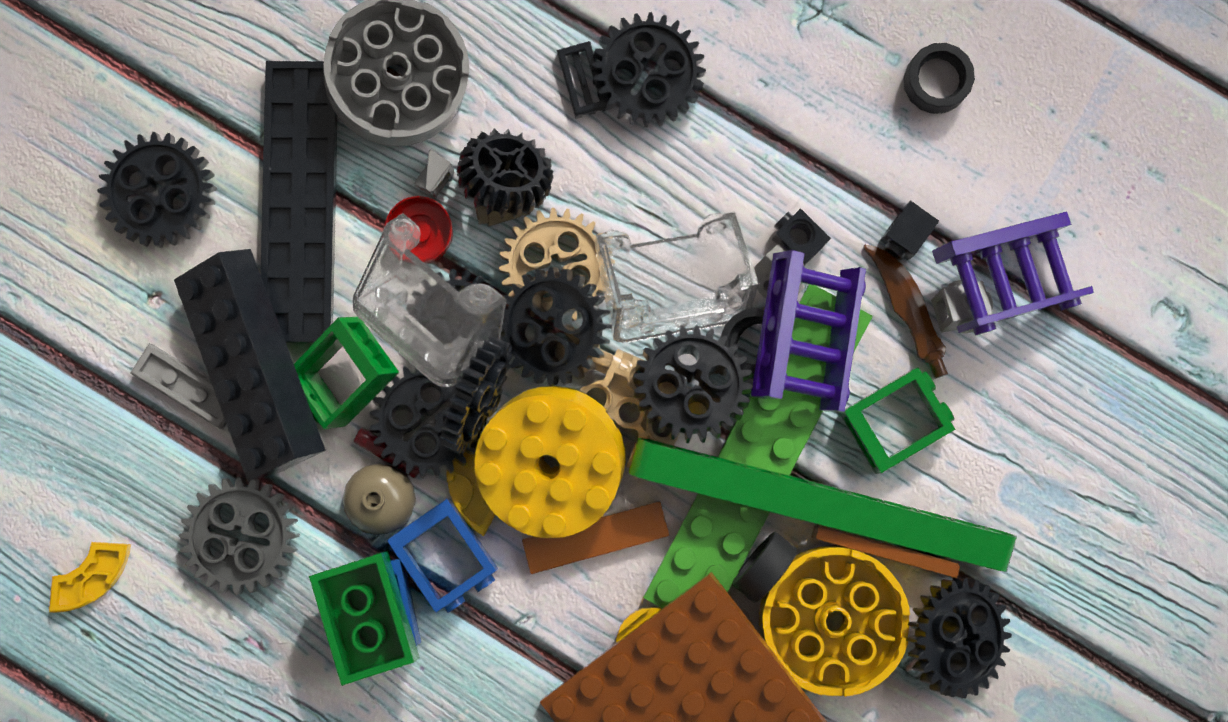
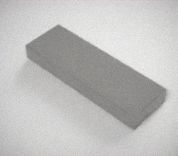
(179, 384)

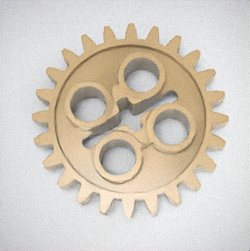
(545, 235)

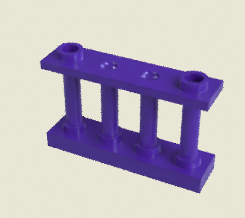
(990, 247)
(777, 330)

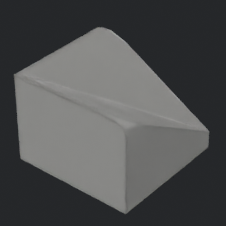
(435, 174)

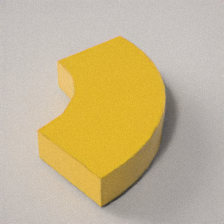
(467, 496)
(91, 579)

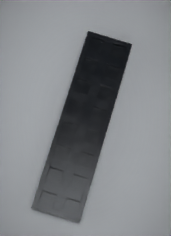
(299, 199)

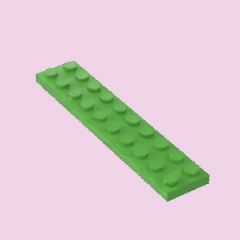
(769, 436)

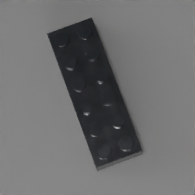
(249, 364)

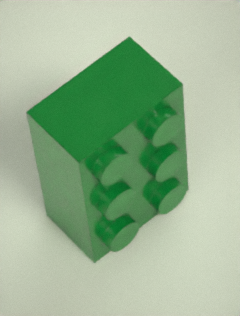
(364, 618)

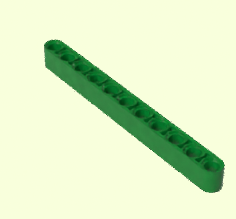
(822, 504)

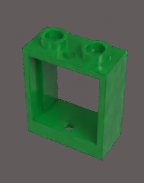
(366, 354)
(867, 439)

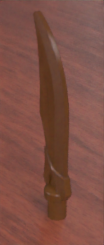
(911, 308)

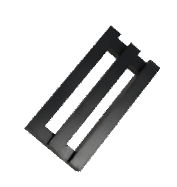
(574, 50)

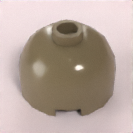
(394, 499)

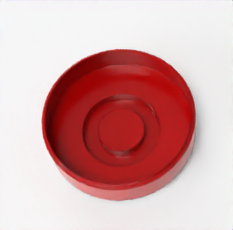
(433, 222)

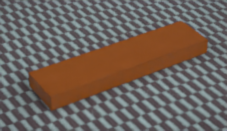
(604, 536)
(885, 550)

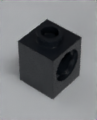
(908, 231)
(815, 235)

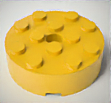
(524, 487)
(872, 627)

